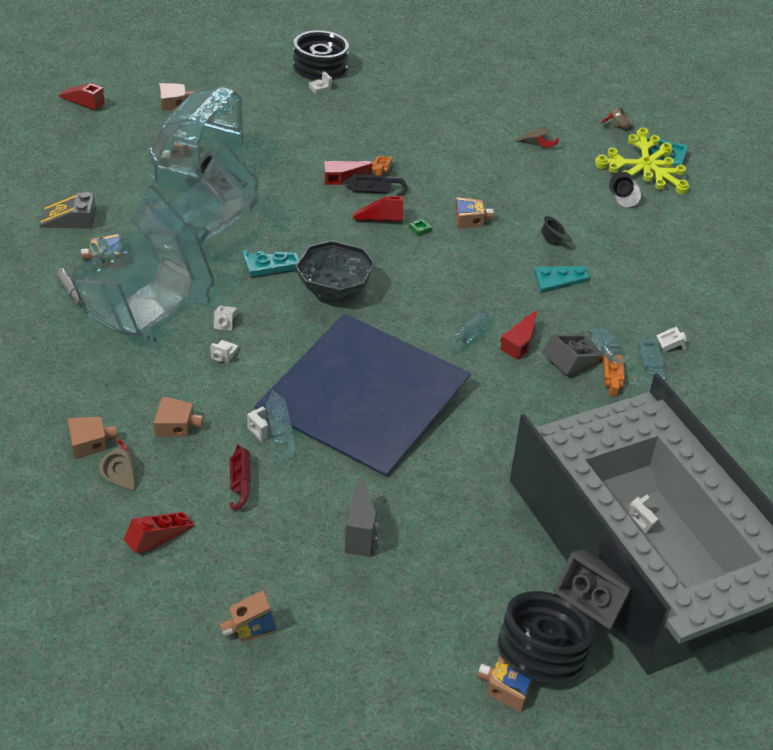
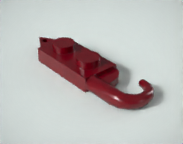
(240, 475)

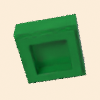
(420, 227)

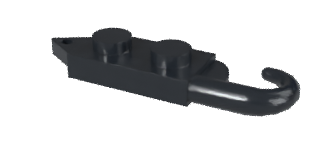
(374, 183)

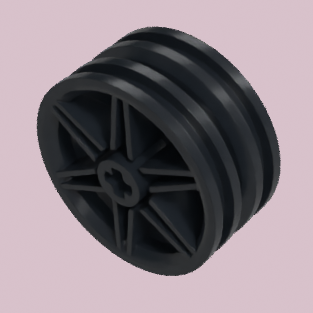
(320, 53)
(545, 637)

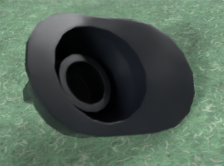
(625, 189)
(554, 231)

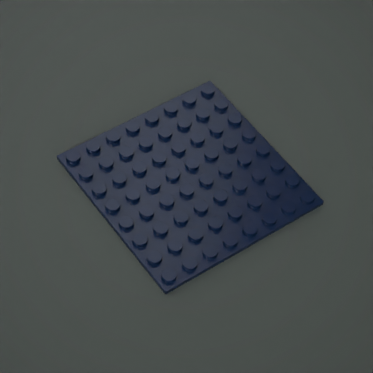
(366, 392)

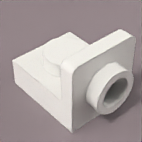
(323, 85)
(224, 317)
(672, 339)
(223, 351)
(257, 423)
(641, 515)

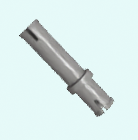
(66, 279)

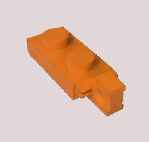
(381, 165)
(613, 375)

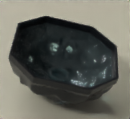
(335, 269)

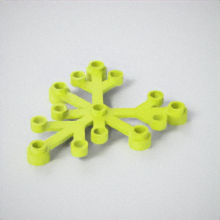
(647, 162)

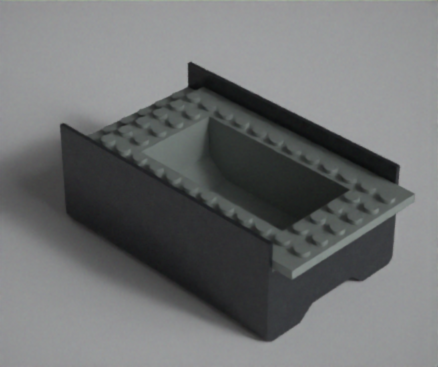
(706, 557)

